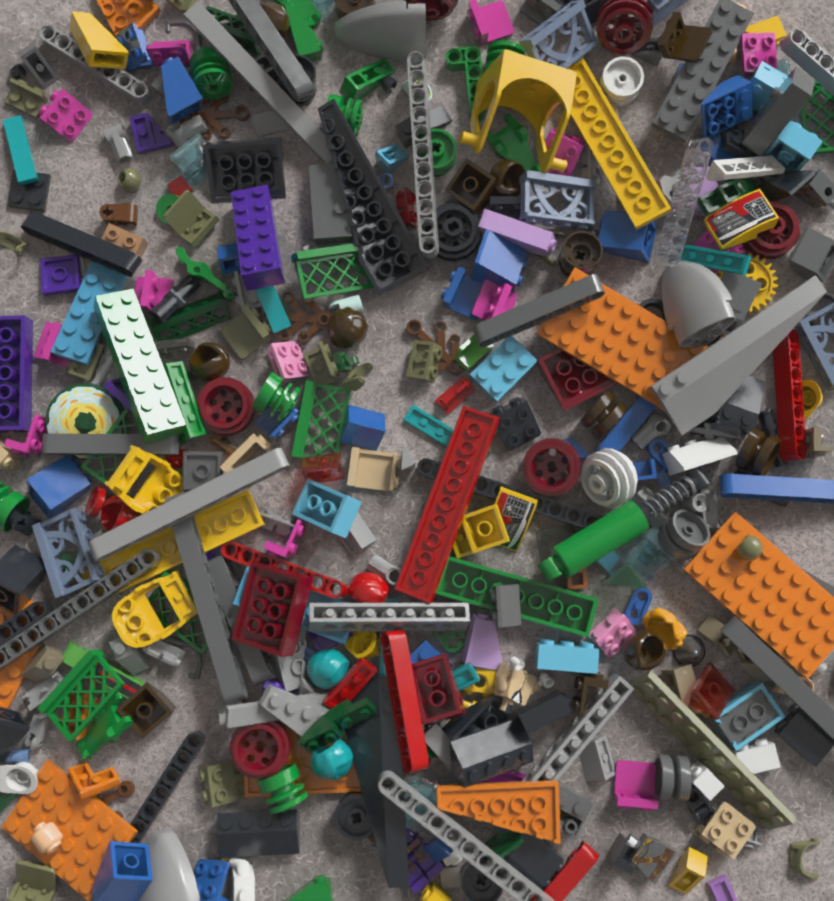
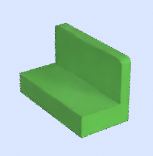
(470, 353)

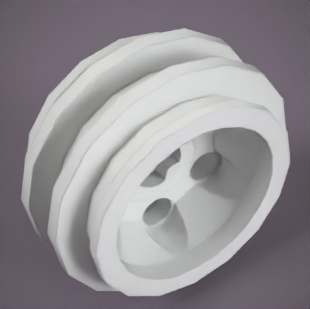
(609, 478)

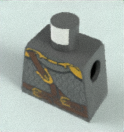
(817, 191)
(650, 855)

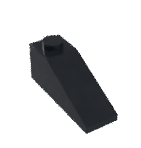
(438, 119)

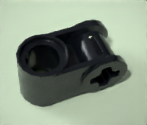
(22, 521)
(699, 806)

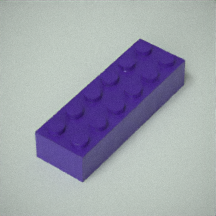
(257, 238)
(16, 373)

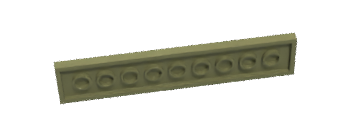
(711, 752)

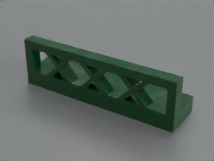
(240, 35)
(192, 311)

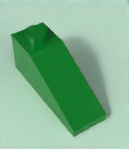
(304, 37)
(365, 80)
(315, 890)

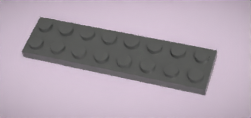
(699, 78)

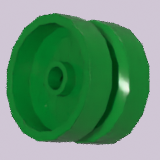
(443, 151)

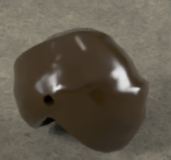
(278, 17)
(507, 176)
(347, 327)
(209, 361)
(643, 650)

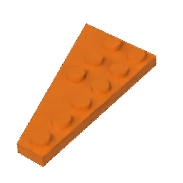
(124, 12)
(517, 806)

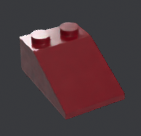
(437, 690)

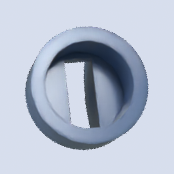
(390, 182)

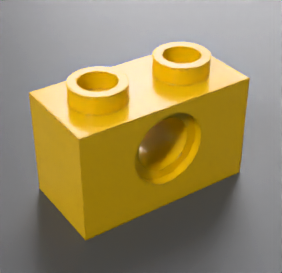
(489, 684)

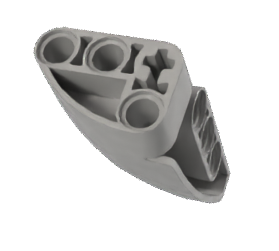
(384, 30)
(695, 304)
(170, 870)

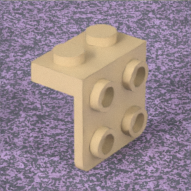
(726, 830)

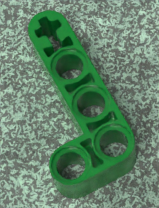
(469, 67)

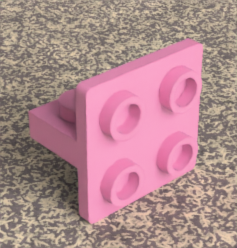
(288, 361)
(611, 633)

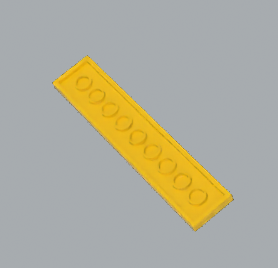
(615, 150)
(215, 525)

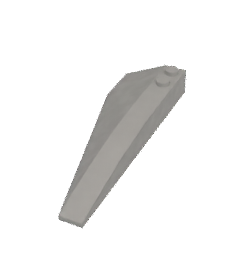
(712, 376)

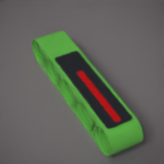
(74, 653)

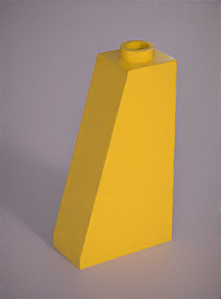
(97, 43)

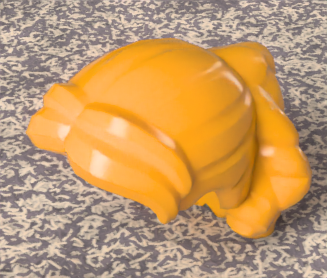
(666, 626)

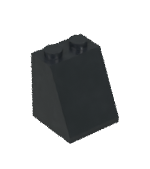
(19, 578)
(12, 730)

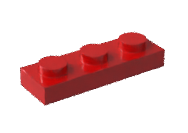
(351, 683)

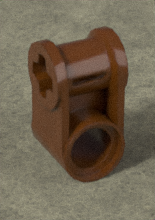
(122, 213)

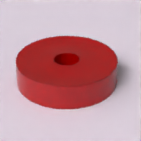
(95, 501)

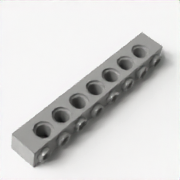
(388, 616)
(581, 731)

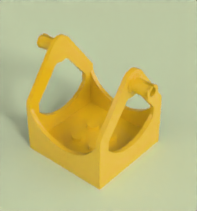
(530, 89)

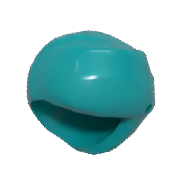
(327, 668)
(332, 761)

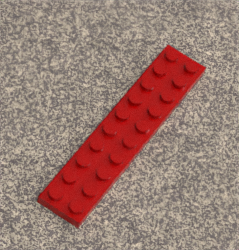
(447, 504)

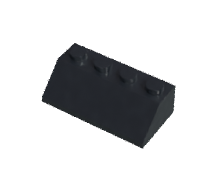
(490, 752)
(258, 833)

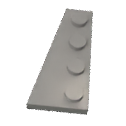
(292, 709)

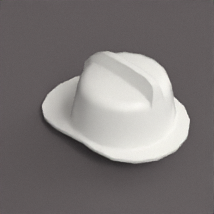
(18, 778)

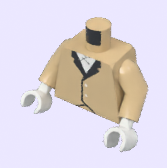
(516, 684)

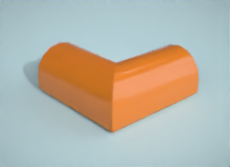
(91, 784)

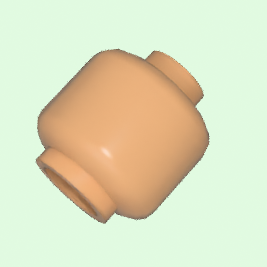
(47, 837)

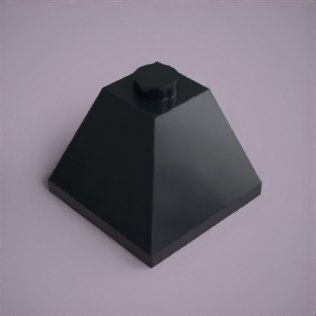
(783, 185)

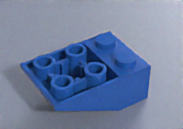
(727, 106)

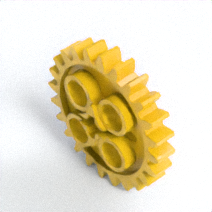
(762, 274)

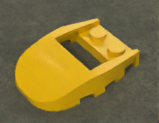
(160, 484)
(137, 620)

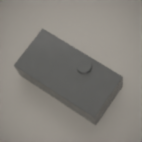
(778, 110)
(328, 208)

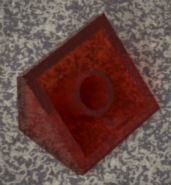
(323, 467)
(710, 692)

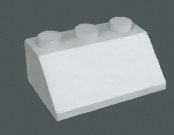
(697, 454)

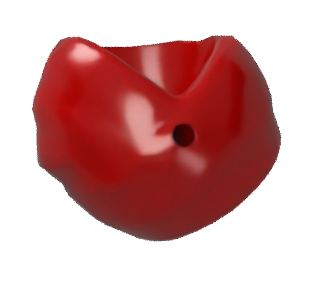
(116, 512)
(368, 588)

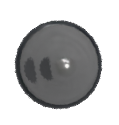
(691, 651)

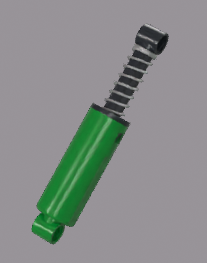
(617, 528)

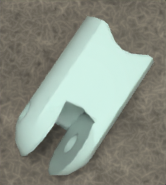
(353, 302)

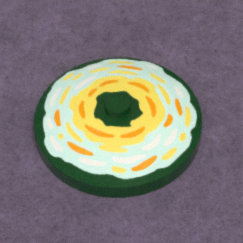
(83, 410)

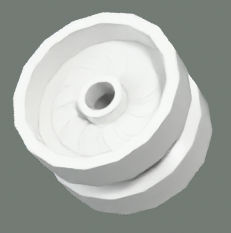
(622, 80)

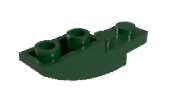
(725, 194)
(330, 725)

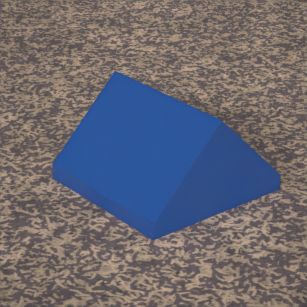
(363, 428)

